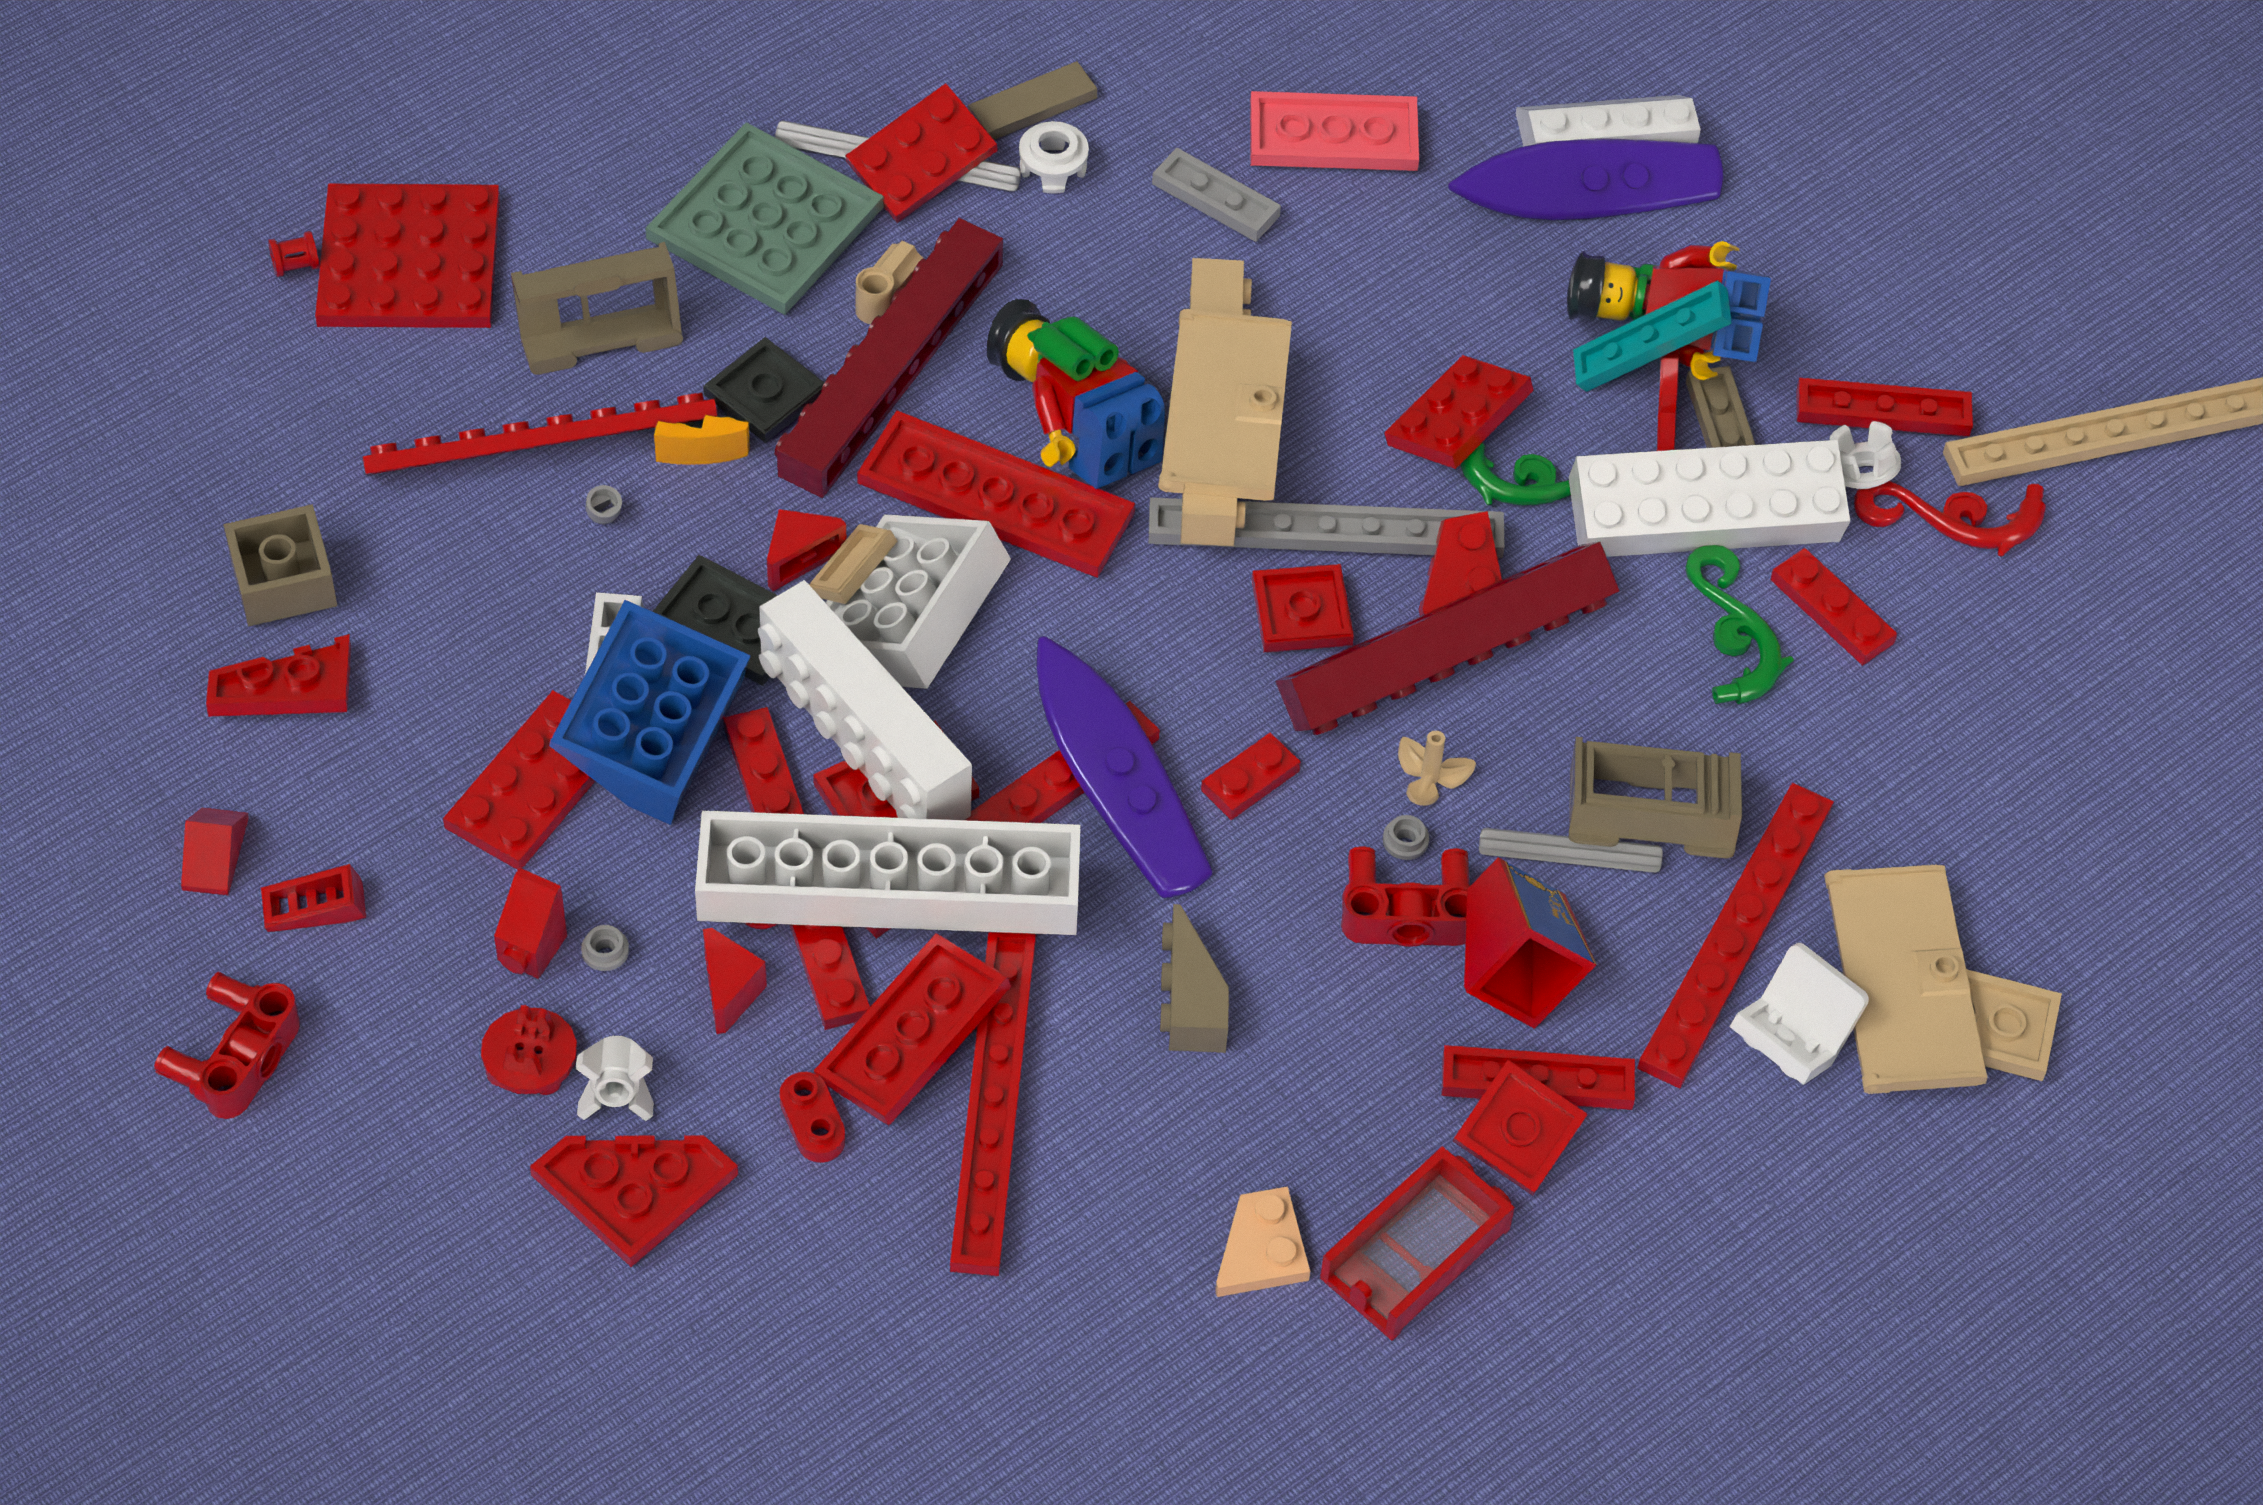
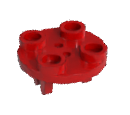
(524, 1069)

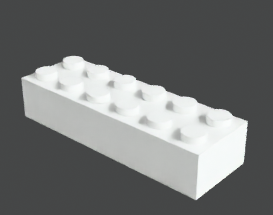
(1710, 498)
(862, 708)

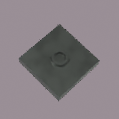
(764, 389)

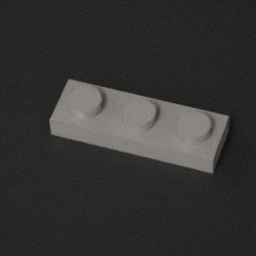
(1216, 194)

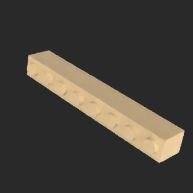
(1218, 288)

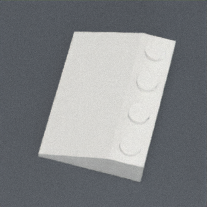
(924, 593)

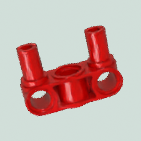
(1409, 911)
(246, 1050)

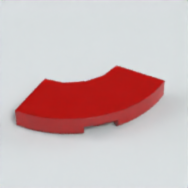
(1668, 401)

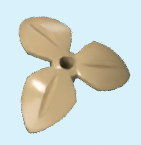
(1428, 765)

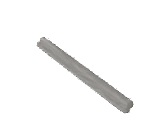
(841, 143)

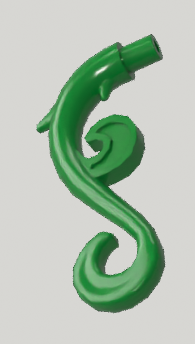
(1529, 466)
(1740, 620)

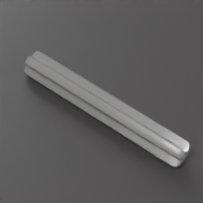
(1562, 850)

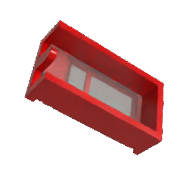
(1417, 1241)

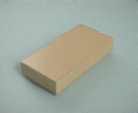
(853, 563)

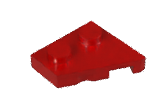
(1462, 561)

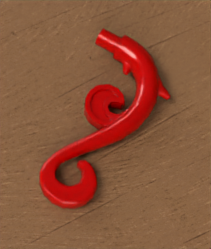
(1962, 504)

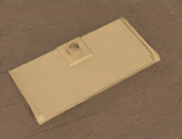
(1226, 405)
(1907, 955)

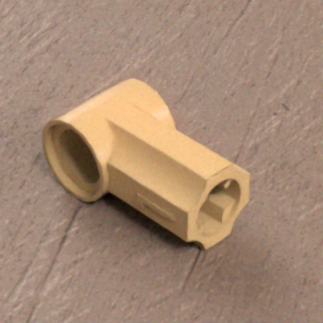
(878, 283)

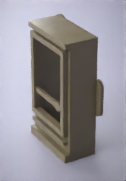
(555, 345)
(1703, 827)

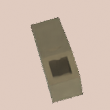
(1197, 991)

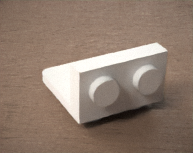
(1802, 1014)

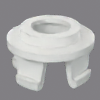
(1053, 167)
(1876, 452)

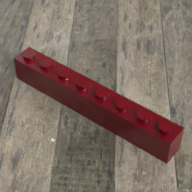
(888, 357)
(1447, 637)

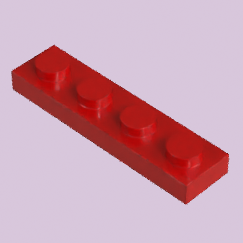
(1896, 406)
(1577, 1078)

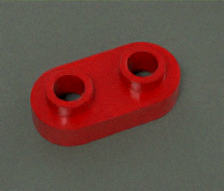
(810, 1113)

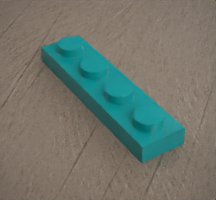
(1652, 336)

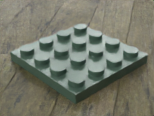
(765, 218)

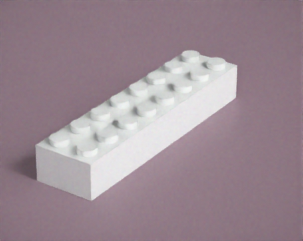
(888, 872)

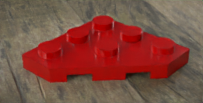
(633, 1186)

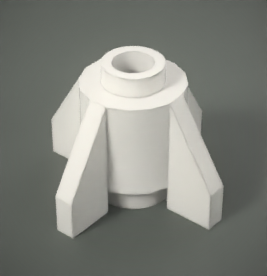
(615, 1077)

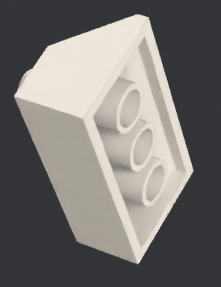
(1634, 119)

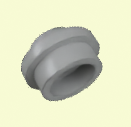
(1406, 827)
(605, 937)

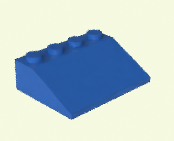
(649, 709)

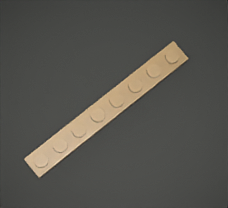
(2105, 432)

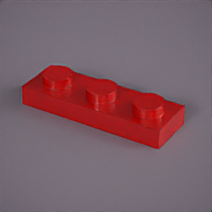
(1833, 606)

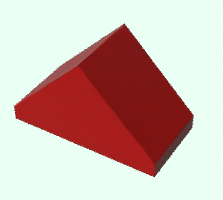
(801, 544)
(212, 850)
(733, 977)

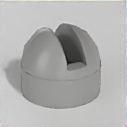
(599, 498)

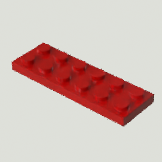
(977, 482)

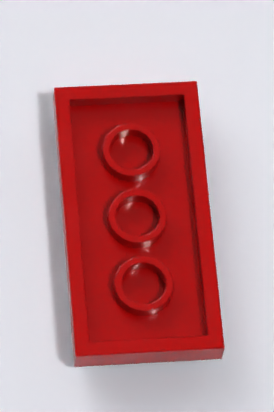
(521, 791)
(912, 1029)

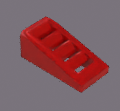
(334, 911)

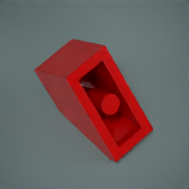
(530, 924)

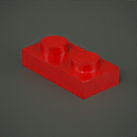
(1250, 776)

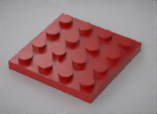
(408, 256)

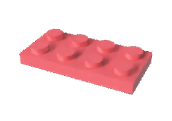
(1334, 131)

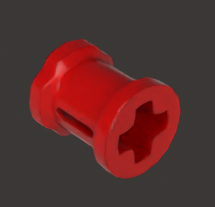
(280, 249)

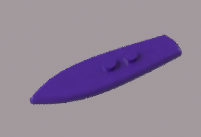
(1593, 178)
(1119, 771)

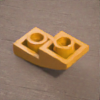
(715, 442)

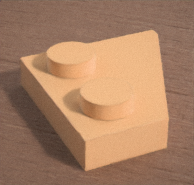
(1263, 1245)

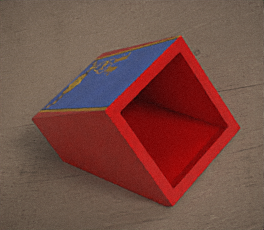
(1521, 944)

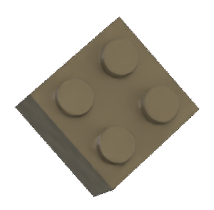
(280, 565)

